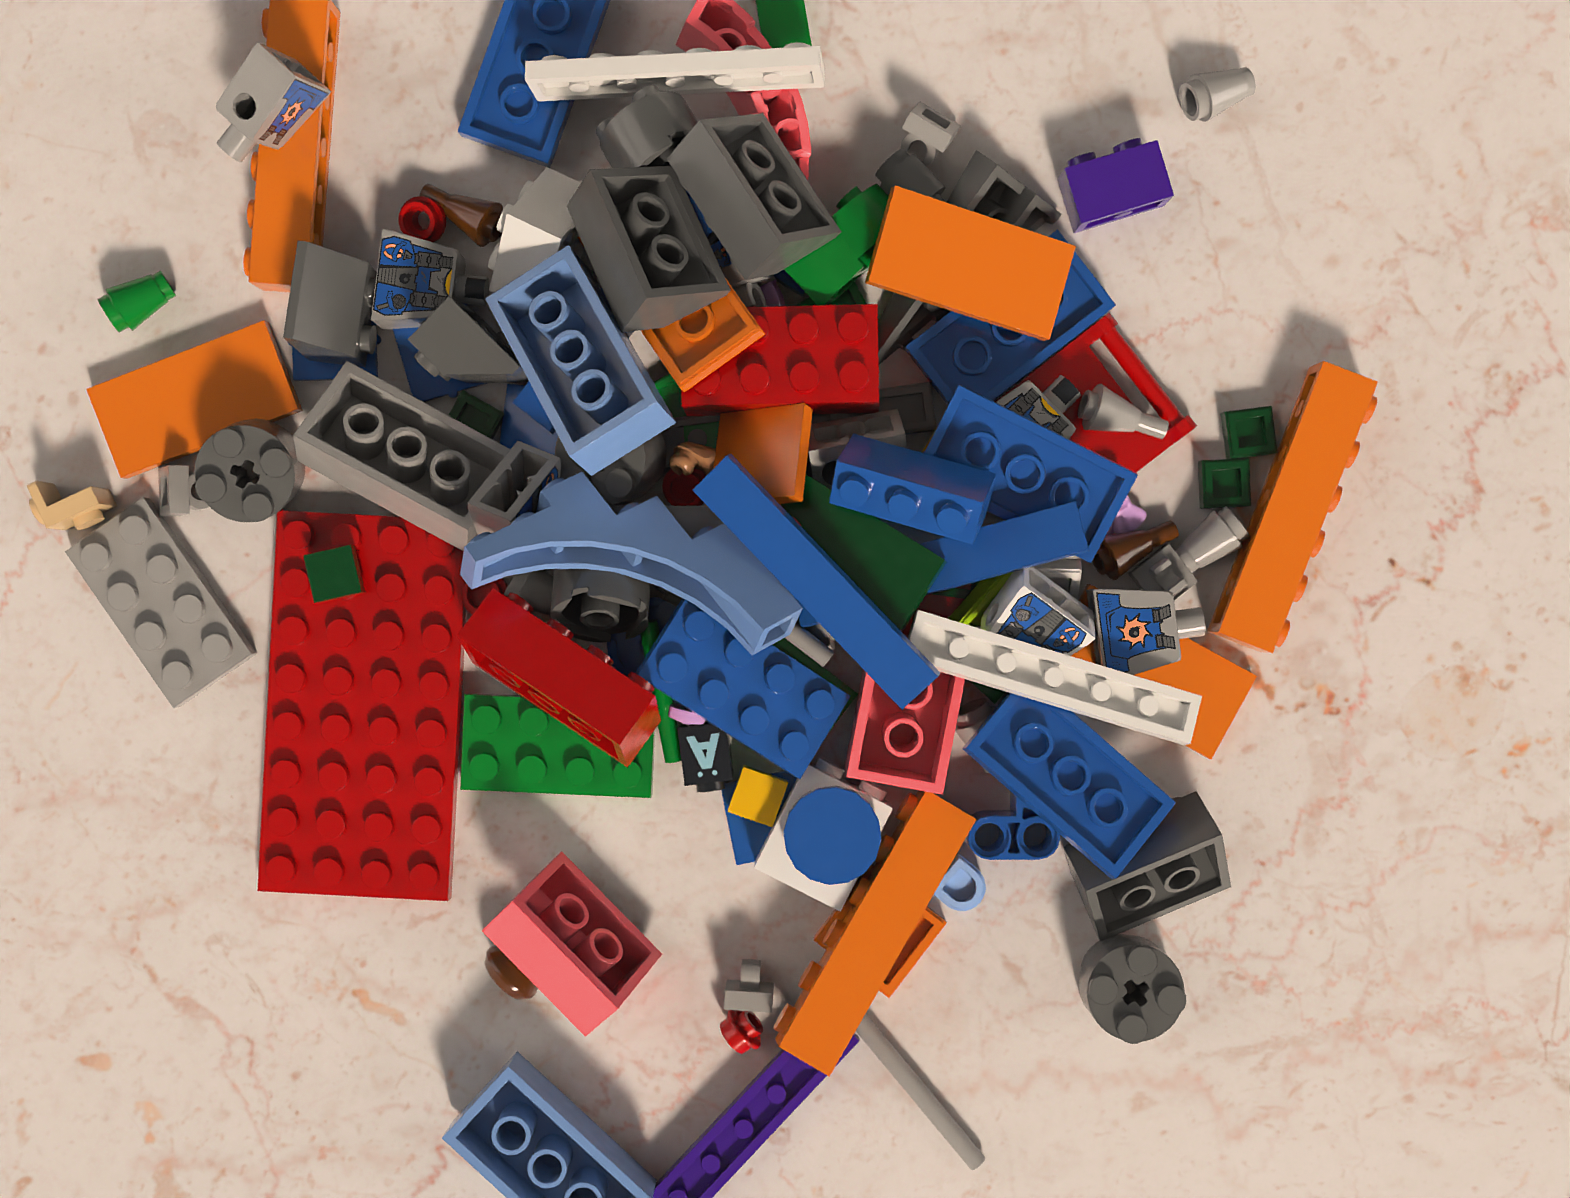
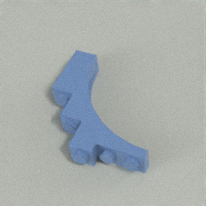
(643, 542)

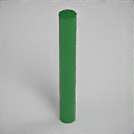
(668, 726)

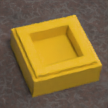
(757, 796)

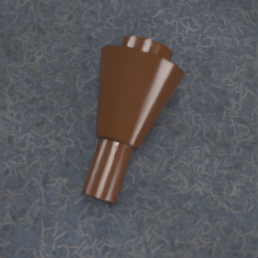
(472, 215)
(1124, 550)

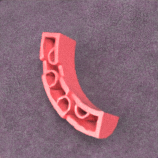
(724, 27)

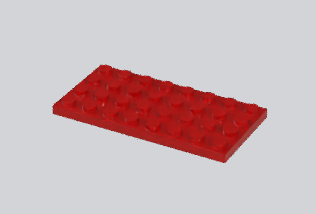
(363, 714)

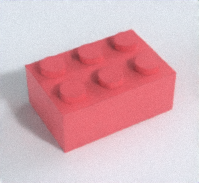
(906, 744)
(573, 944)

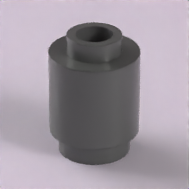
(909, 173)

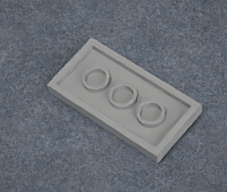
(161, 602)

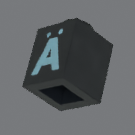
(705, 756)

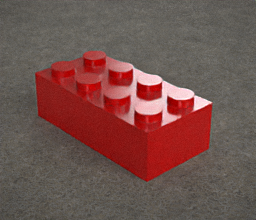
(806, 357)
(561, 675)

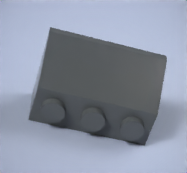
(752, 193)
(646, 245)
(1172, 869)

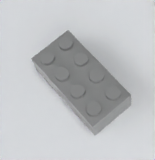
(398, 453)

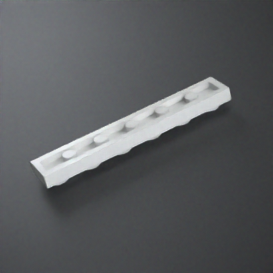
(684, 73)
(1056, 678)

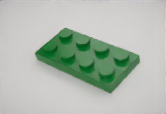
(525, 750)

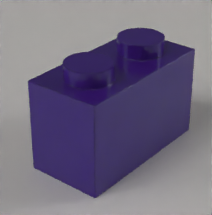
(1114, 184)

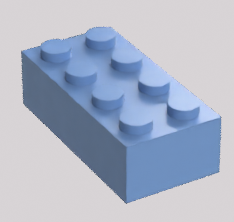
(579, 361)
(540, 1143)

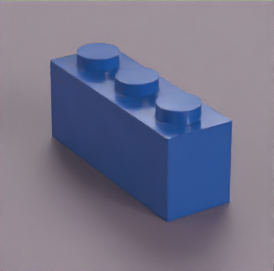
(912, 488)

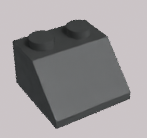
(331, 306)
(464, 347)

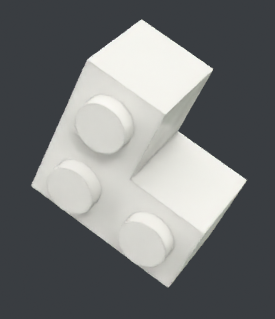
(534, 227)

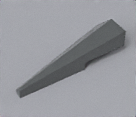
(984, 190)

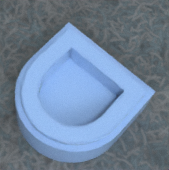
(961, 885)

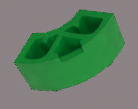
(842, 261)

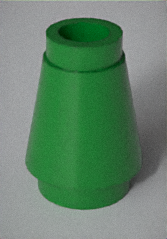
(136, 300)

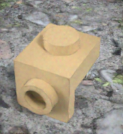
(78, 510)

